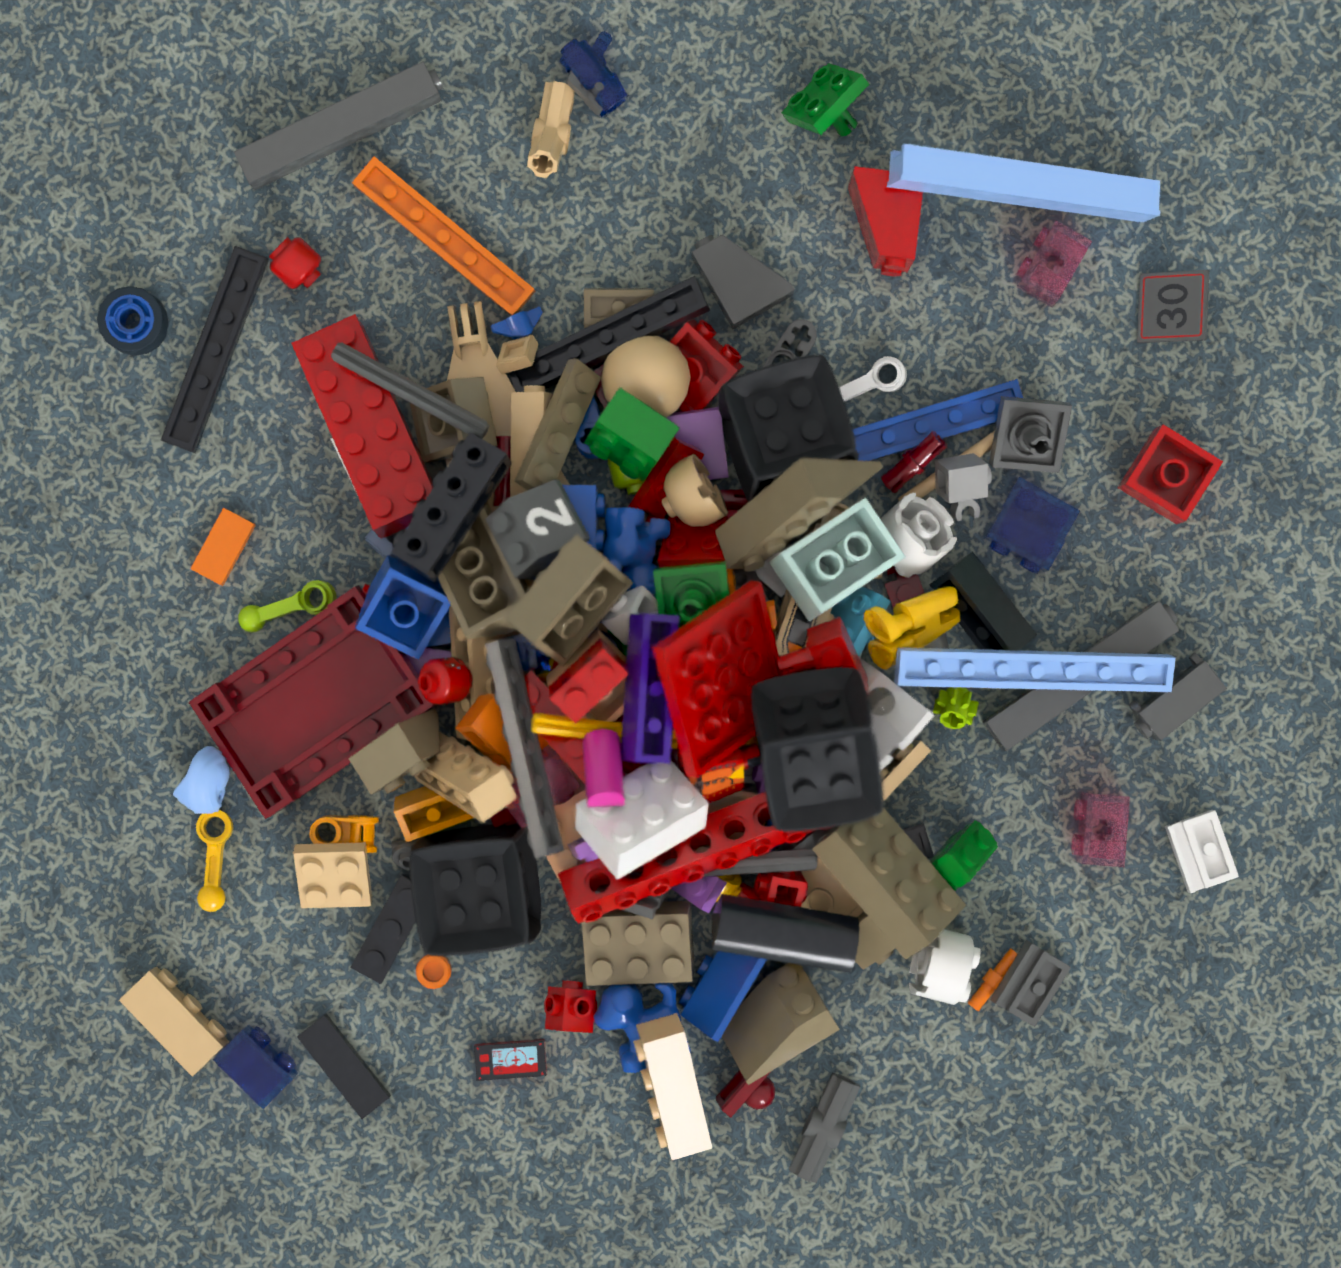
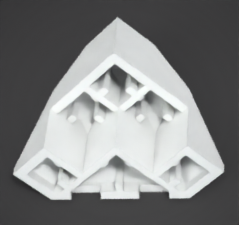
(901, 724)

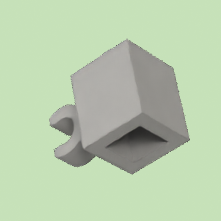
(962, 480)

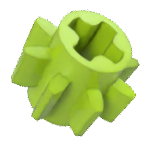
(955, 707)

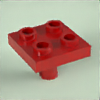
(692, 544)

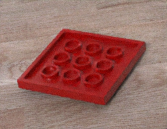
(710, 676)

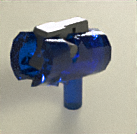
(591, 76)

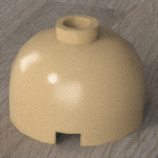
(692, 494)

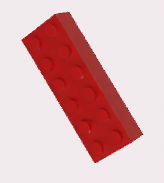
(365, 428)

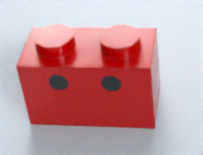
(587, 680)

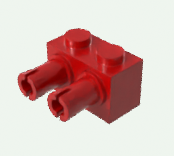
(826, 648)

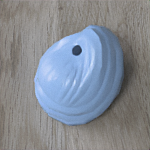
(205, 782)

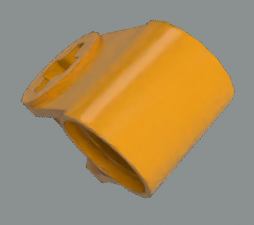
(348, 830)

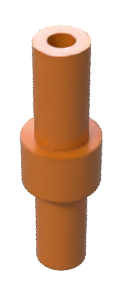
(992, 980)

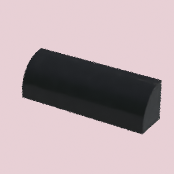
(785, 933)

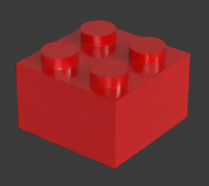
(1170, 474)

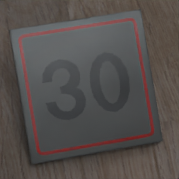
(1173, 306)

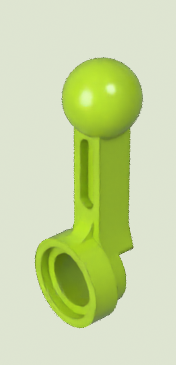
(253, 618)

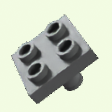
(1030, 434)

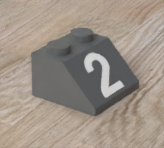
(535, 528)

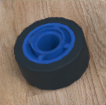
(113, 316)

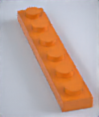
(443, 236)

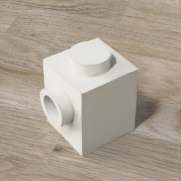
(632, 602)

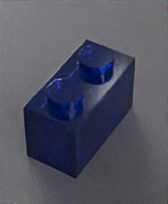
(256, 1065)

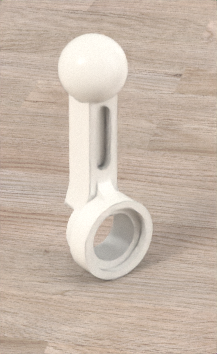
(871, 380)

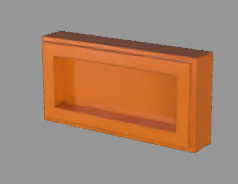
(223, 546)

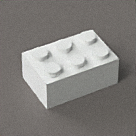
(656, 815)

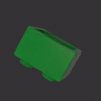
(631, 435)

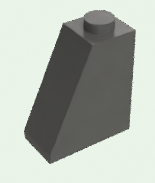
(738, 280)

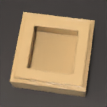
(517, 354)

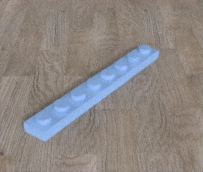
(1034, 669)

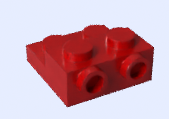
(707, 361)

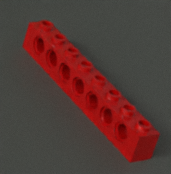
(744, 816)

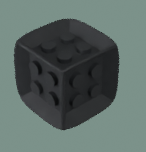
(784, 416)
(817, 749)
(475, 890)

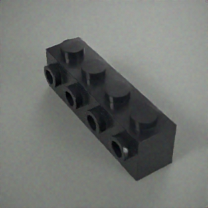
(451, 506)

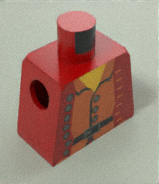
(725, 776)

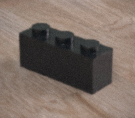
(984, 607)

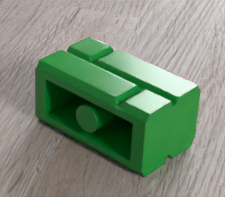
(964, 854)

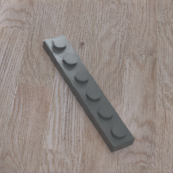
(524, 747)

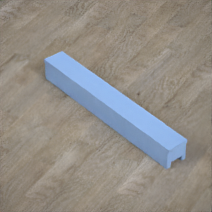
(1023, 183)

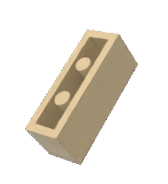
(175, 1019)

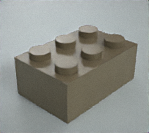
(568, 600)
(640, 949)

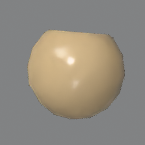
(649, 371)

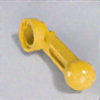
(211, 895)

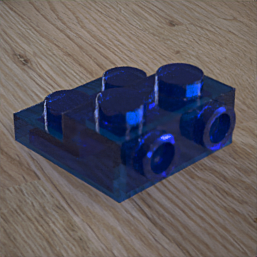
(1031, 526)

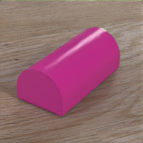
(603, 768)

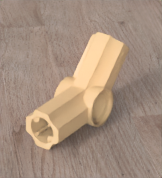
(552, 129)

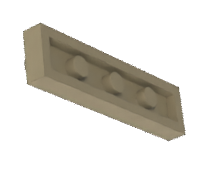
(558, 425)

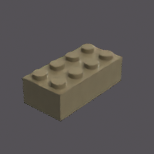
(891, 881)

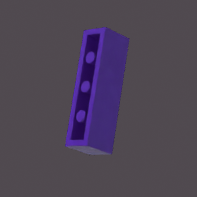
(646, 711)

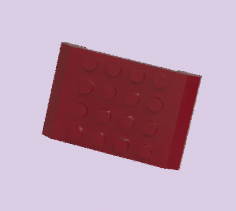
(309, 705)

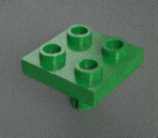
(826, 100)
(690, 589)

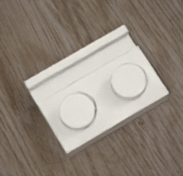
(1201, 851)

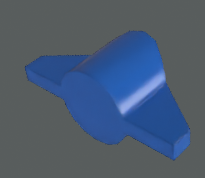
(518, 325)

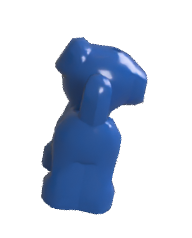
(633, 544)
(623, 1009)

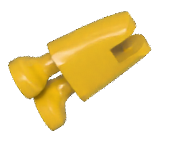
(912, 625)

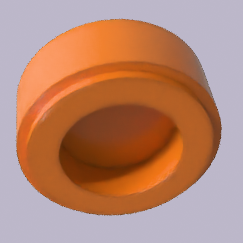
(433, 971)

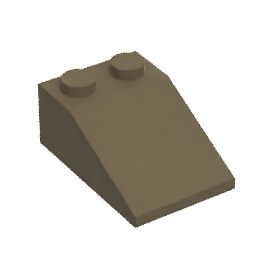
(777, 1022)

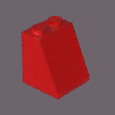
(886, 218)

